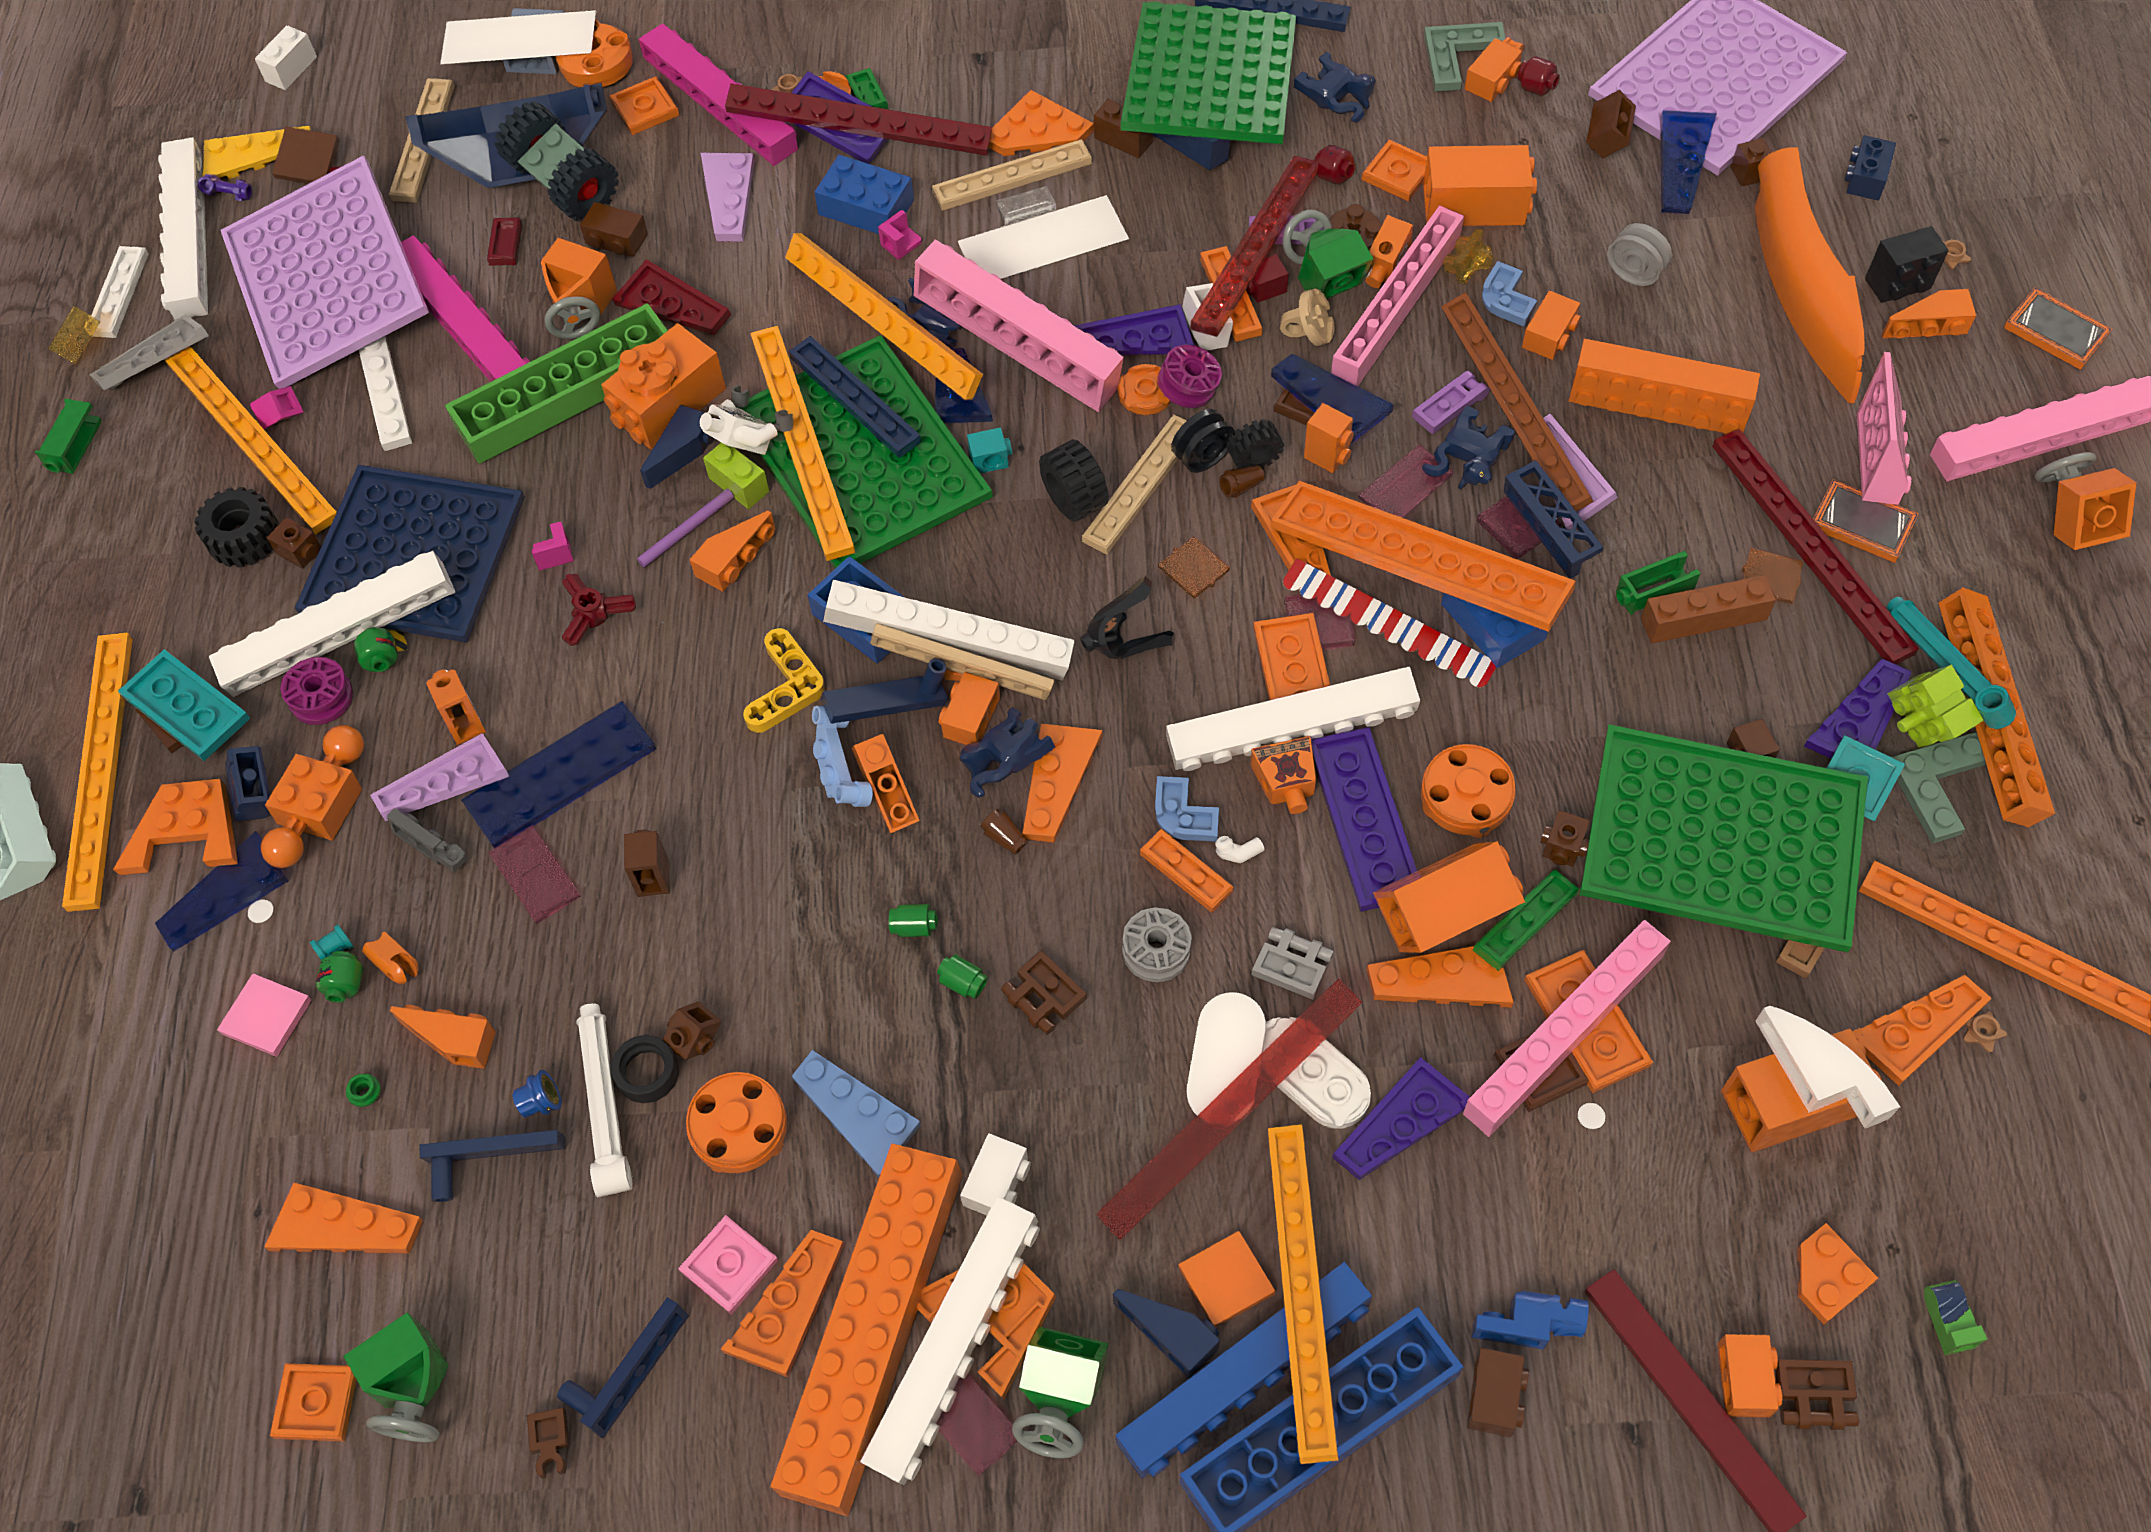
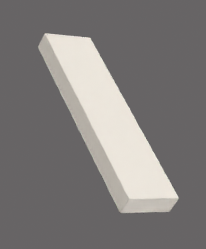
(118, 290)

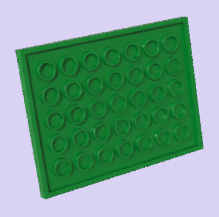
(1210, 73)
(878, 493)
(1726, 838)

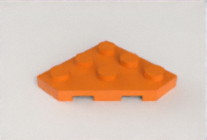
(1037, 126)

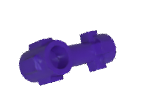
(211, 183)

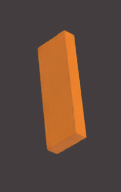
(1186, 870)

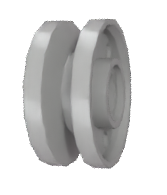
(1639, 254)
(1156, 926)

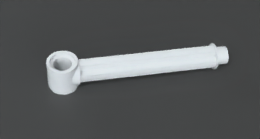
(610, 1169)

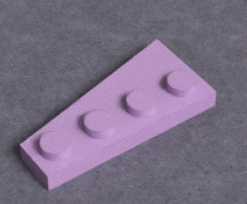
(728, 189)
(1596, 485)
(447, 776)

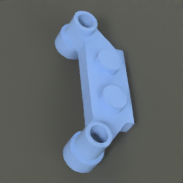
(833, 765)

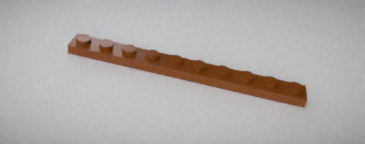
(1514, 399)

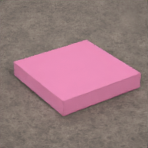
(264, 1015)
(728, 1264)

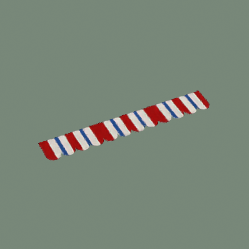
(1390, 621)

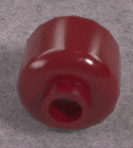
(1538, 76)
(1335, 164)

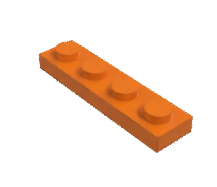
(1244, 317)

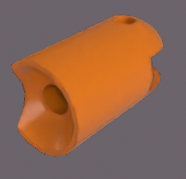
(391, 958)

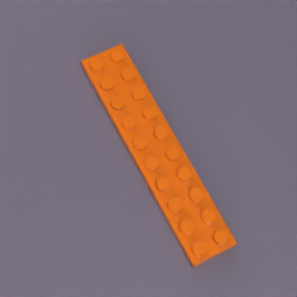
(1424, 555)

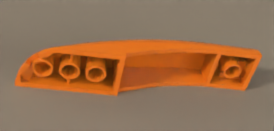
(1807, 275)

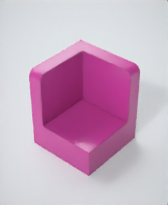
(897, 236)
(276, 406)
(553, 551)

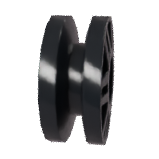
(1202, 440)

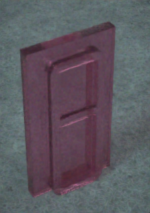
(1404, 484)
(534, 874)
(976, 1426)

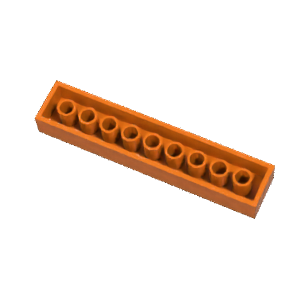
(867, 1330)

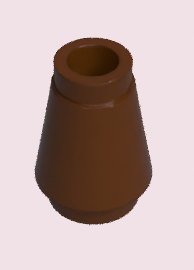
(1239, 480)
(1003, 831)

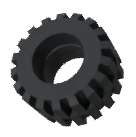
(1073, 480)
(229, 511)

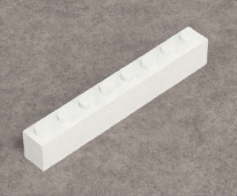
(183, 229)
(331, 623)
(999, 641)
(1293, 717)
(950, 1342)

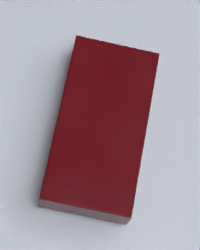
(504, 241)

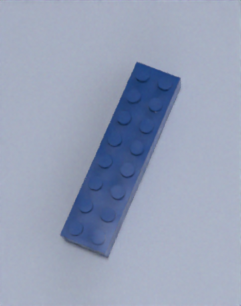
(1369, 1394)

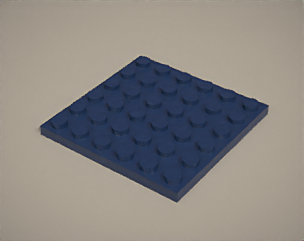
(400, 514)

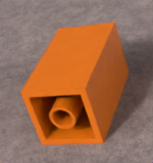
(1480, 183)
(695, 386)
(1449, 897)
(1770, 1107)

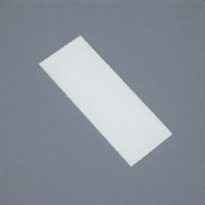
(518, 37)
(1045, 238)

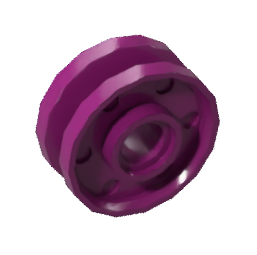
(1189, 376)
(316, 690)

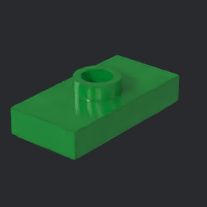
(866, 88)

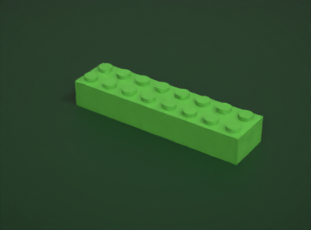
(549, 386)

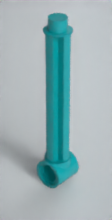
(1944, 653)

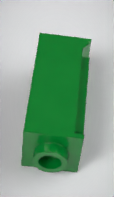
(69, 437)
(1651, 574)

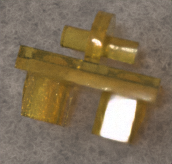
(1471, 257)
(74, 335)

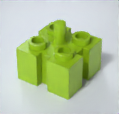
(1934, 707)

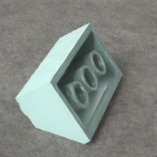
(23, 837)

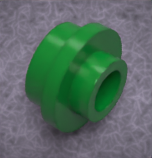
(359, 1082)

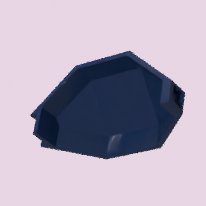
(468, 139)

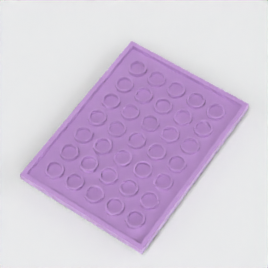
(1723, 61)
(323, 272)

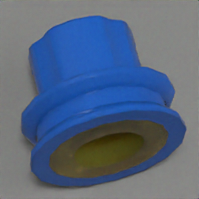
(537, 1095)

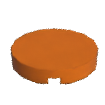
(1140, 390)

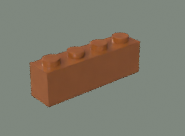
(1708, 609)

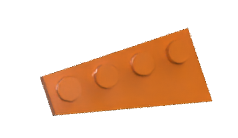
(1057, 779)
(1442, 978)

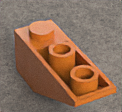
(1938, 314)
(728, 552)
(886, 782)
(455, 1037)

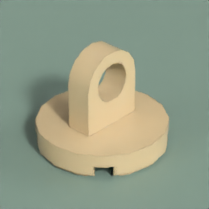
(1311, 317)

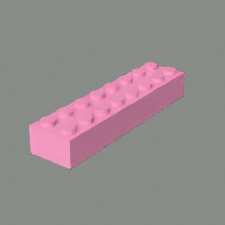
(1017, 325)

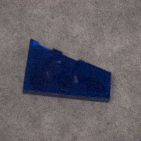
(954, 408)

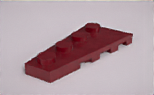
(671, 299)

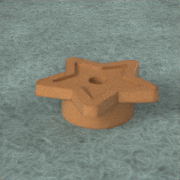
(787, 83)
(1958, 256)
(1992, 1029)

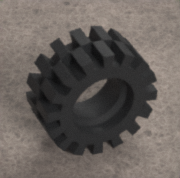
(1255, 444)

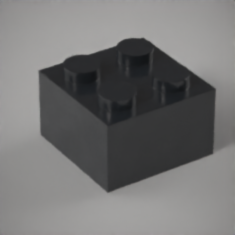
(1906, 264)

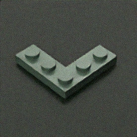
(1445, 41)
(1923, 789)

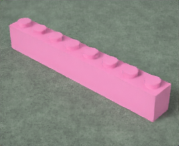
(1397, 296)
(2043, 429)
(1565, 1028)

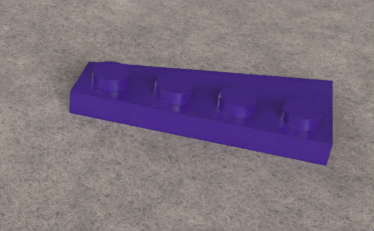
(1142, 332)
(1863, 712)
(1403, 1117)

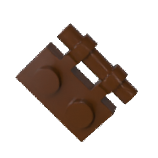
(1050, 985)
(1820, 1381)

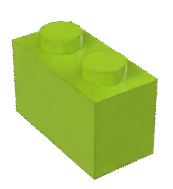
(737, 473)

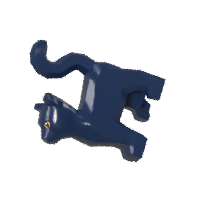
(1334, 84)
(929, 318)
(1470, 445)
(1009, 744)

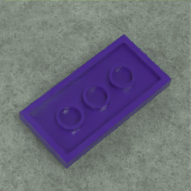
(858, 146)

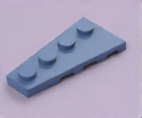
(855, 1110)

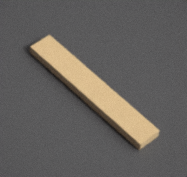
(414, 161)
(1011, 174)
(1134, 490)
(961, 661)

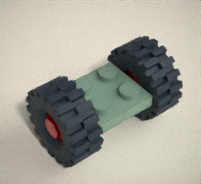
(573, 175)

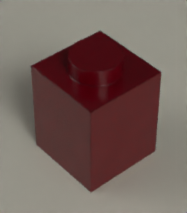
(1269, 280)

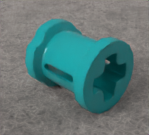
(332, 942)

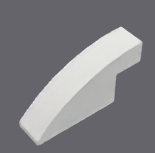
(1825, 1068)

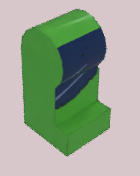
(1953, 1318)

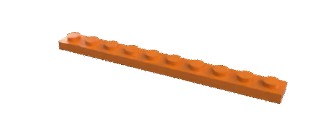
(2009, 946)

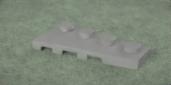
(152, 350)

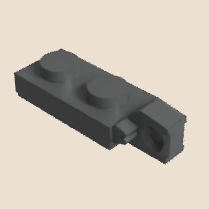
(426, 842)

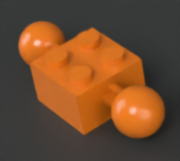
(313, 797)

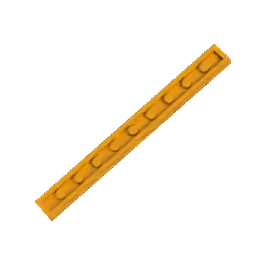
(884, 316)
(252, 439)
(803, 445)
(97, 774)
(1302, 1297)

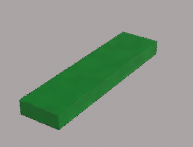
(1526, 920)

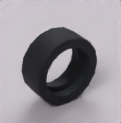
(633, 1048)

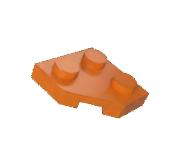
(1830, 1274)

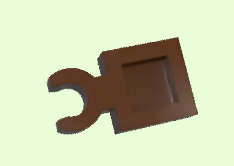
(546, 1436)

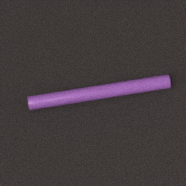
(685, 528)

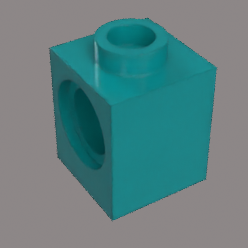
(989, 450)

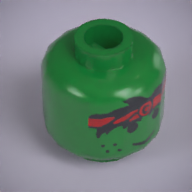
(376, 648)
(339, 976)

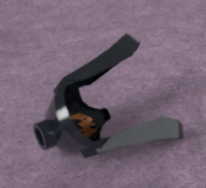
(1104, 628)

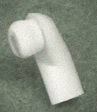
(1238, 853)

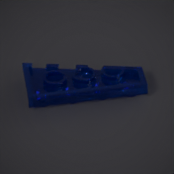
(1683, 151)
(1317, 386)
(221, 895)

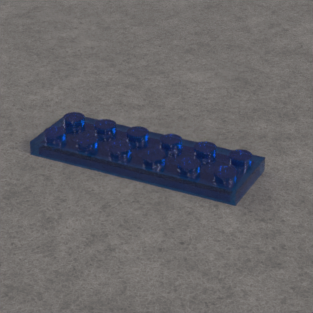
(559, 774)

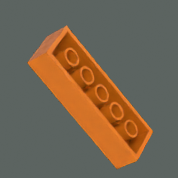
(1663, 387)

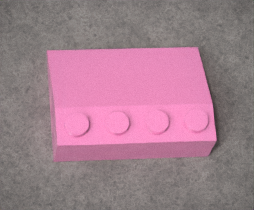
(1883, 438)

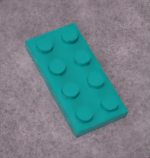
(184, 705)

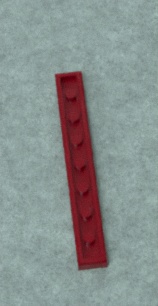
(1695, 1404)

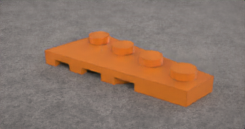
(1286, 545)
(1918, 1029)
(337, 1223)
(782, 1317)

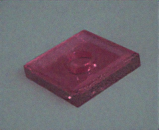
(1509, 528)
(1332, 629)

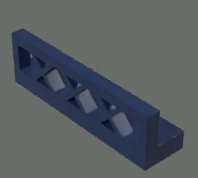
(1543, 525)

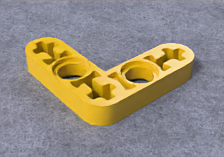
(796, 680)

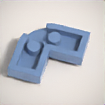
(1502, 300)
(1182, 820)

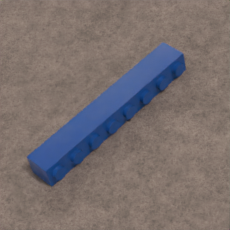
(1233, 1379)

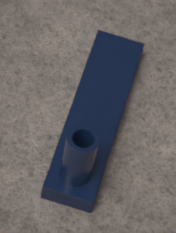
(887, 697)
(443, 1153)
(602, 1411)

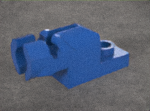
(1532, 1320)

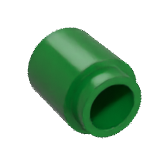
(912, 920)
(962, 976)

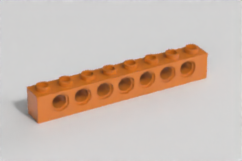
(2007, 750)

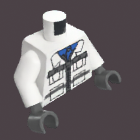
(740, 428)

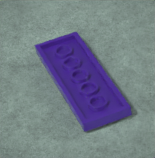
(1362, 813)

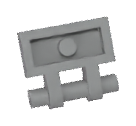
(1288, 969)

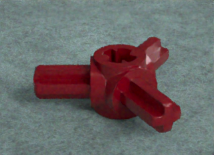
(591, 608)

